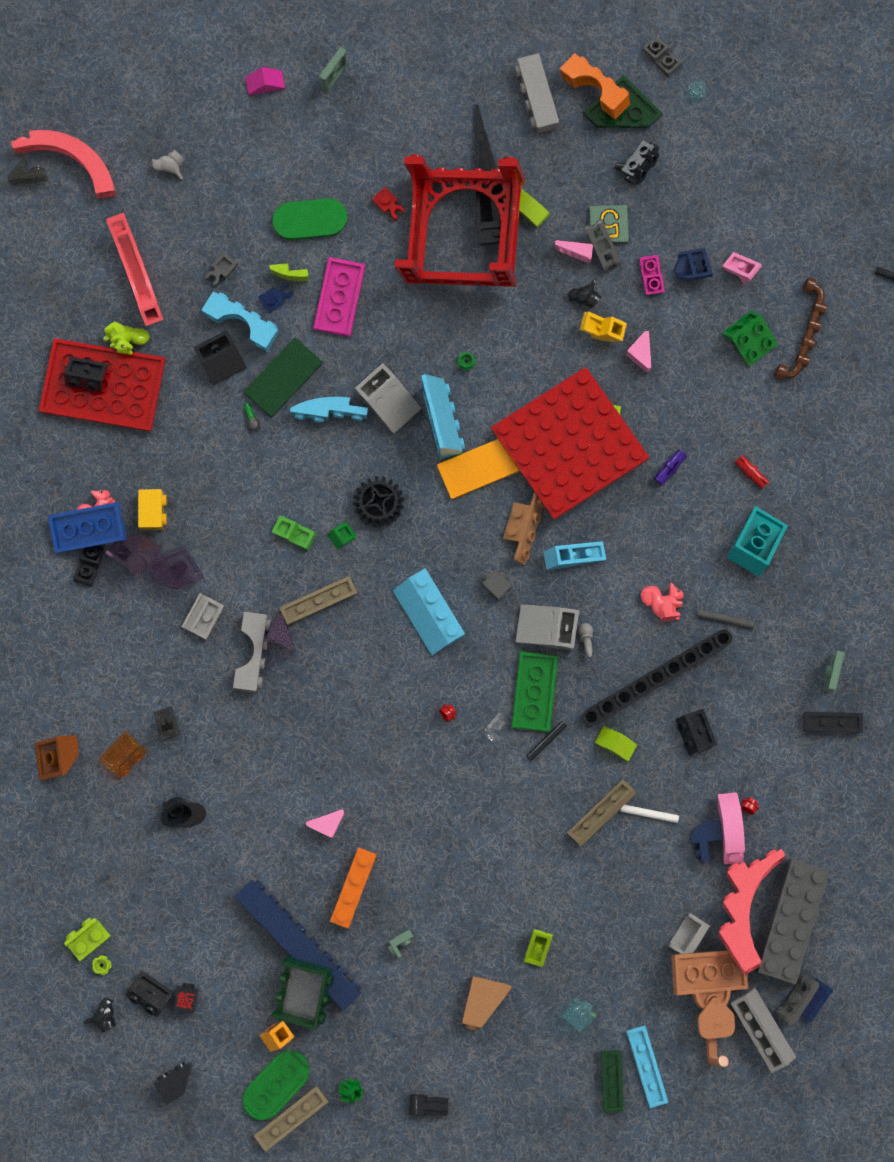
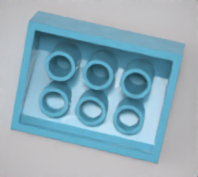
(441, 416)

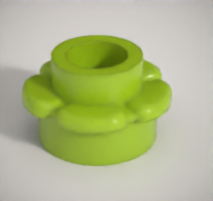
(106, 965)

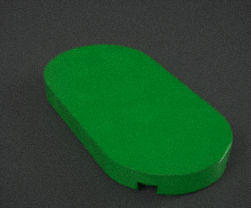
(310, 219)
(276, 1085)

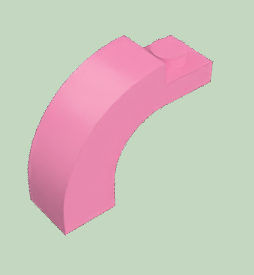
(732, 828)

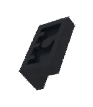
(85, 374)
(695, 732)
(149, 994)

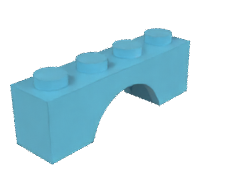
(220, 309)

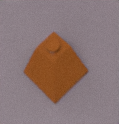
(56, 756)

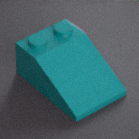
(757, 541)

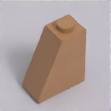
(482, 1001)

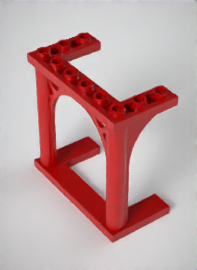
(508, 175)

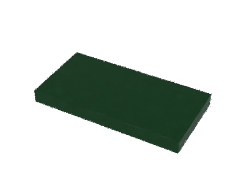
(283, 377)

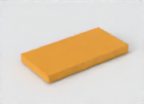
(476, 469)

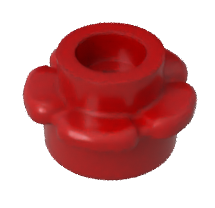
(447, 712)
(749, 805)

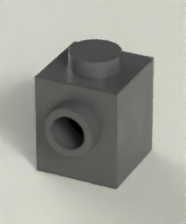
(496, 584)

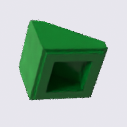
(341, 535)

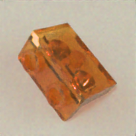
(123, 755)

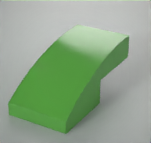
(294, 532)

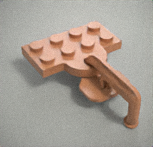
(708, 976)

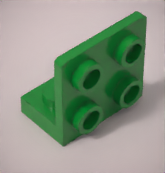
(751, 337)

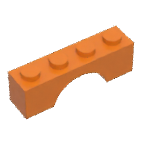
(578, 73)
(353, 888)

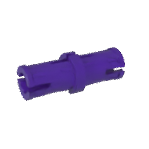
(670, 467)

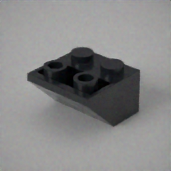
(220, 357)

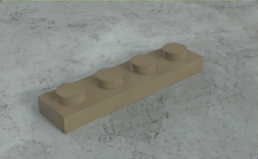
(318, 600)
(601, 812)
(291, 1118)

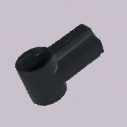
(422, 1105)

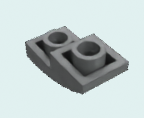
(662, 57)

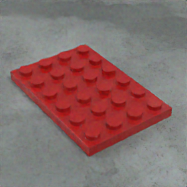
(128, 391)

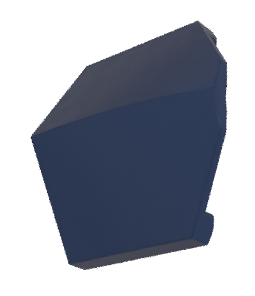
(693, 265)

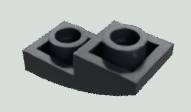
(89, 565)

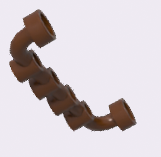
(812, 326)

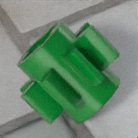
(350, 1090)

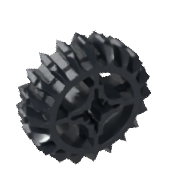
(386, 497)

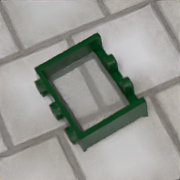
(303, 993)

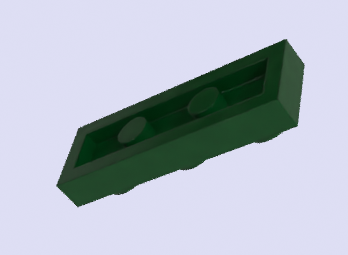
(612, 1080)

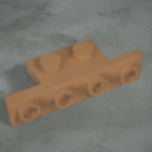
(522, 527)

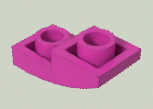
(651, 274)

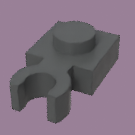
(223, 267)

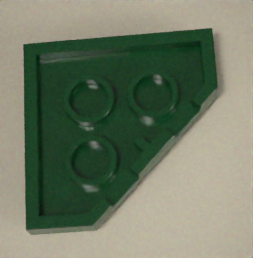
(639, 114)

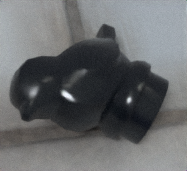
(585, 294)
(103, 1015)

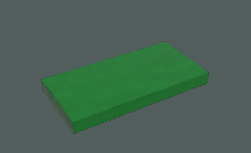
(534, 691)

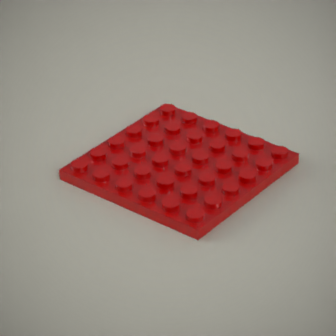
(570, 443)

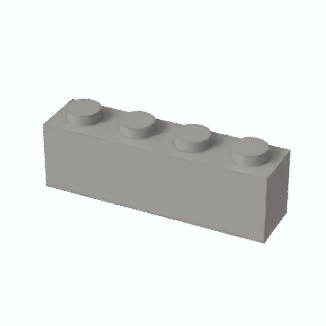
(537, 92)
(763, 1030)

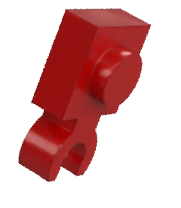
(387, 202)

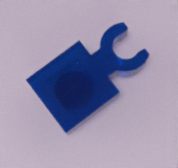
(273, 299)

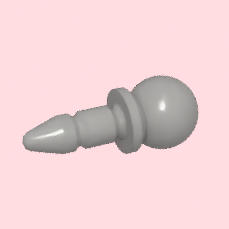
(585, 632)

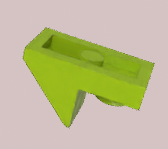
(538, 947)

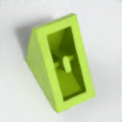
(616, 743)

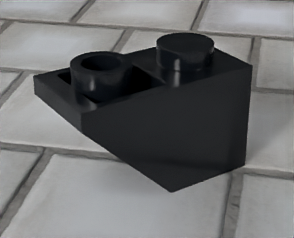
(174, 1085)

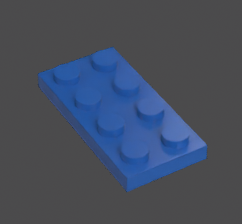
(87, 527)

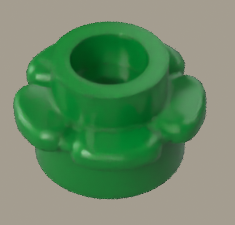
(466, 356)

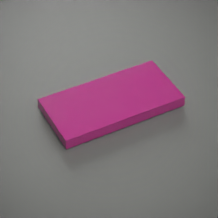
(339, 297)

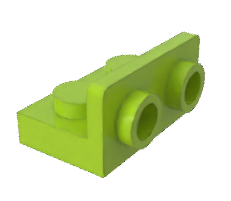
(87, 938)

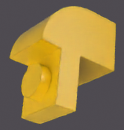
(603, 329)

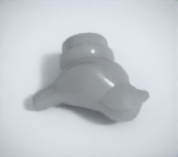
(169, 163)

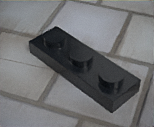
(833, 722)

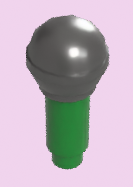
(253, 423)

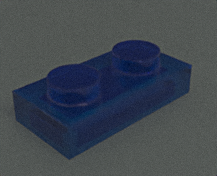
(817, 1001)

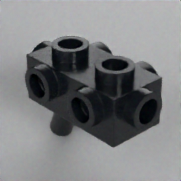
(639, 163)

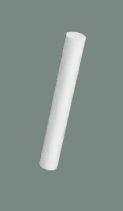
(650, 813)

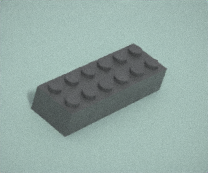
(792, 921)

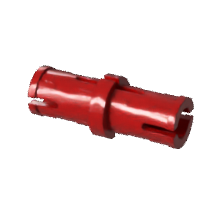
(751, 472)

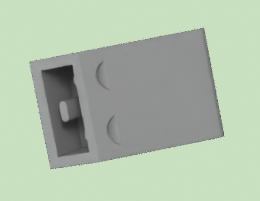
(387, 398)
(547, 626)

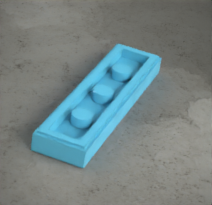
(647, 1066)

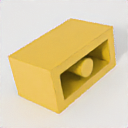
(151, 509)

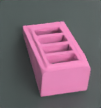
(577, 250)

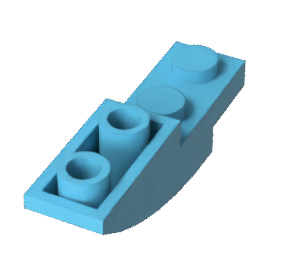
(321, 408)

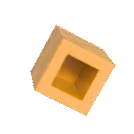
(276, 1036)

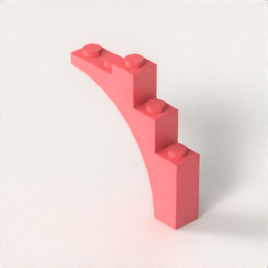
(745, 882)

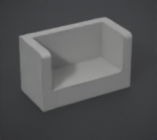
(688, 935)

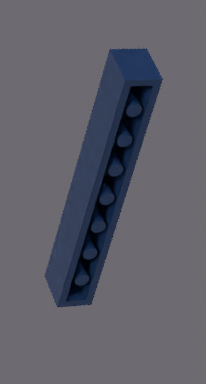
(294, 941)

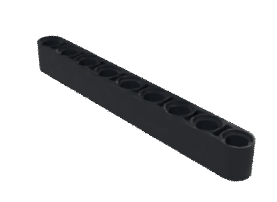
(665, 674)

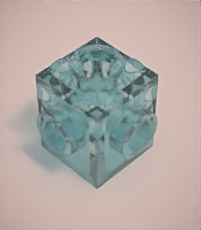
(579, 1014)

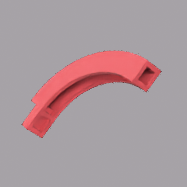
(73, 148)
(135, 269)

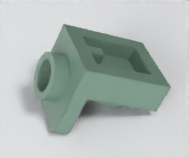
(402, 939)

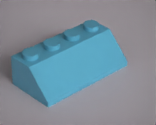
(428, 612)

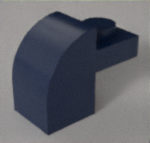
(705, 833)

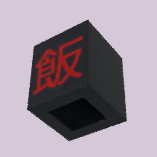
(186, 998)

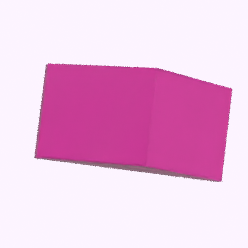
(264, 81)

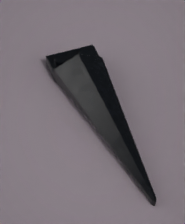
(487, 213)

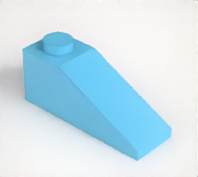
(574, 555)

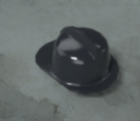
(180, 813)

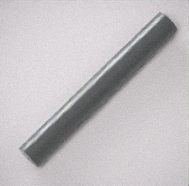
(725, 618)

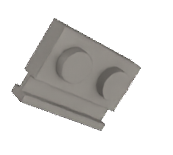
(203, 616)

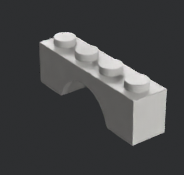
(248, 677)

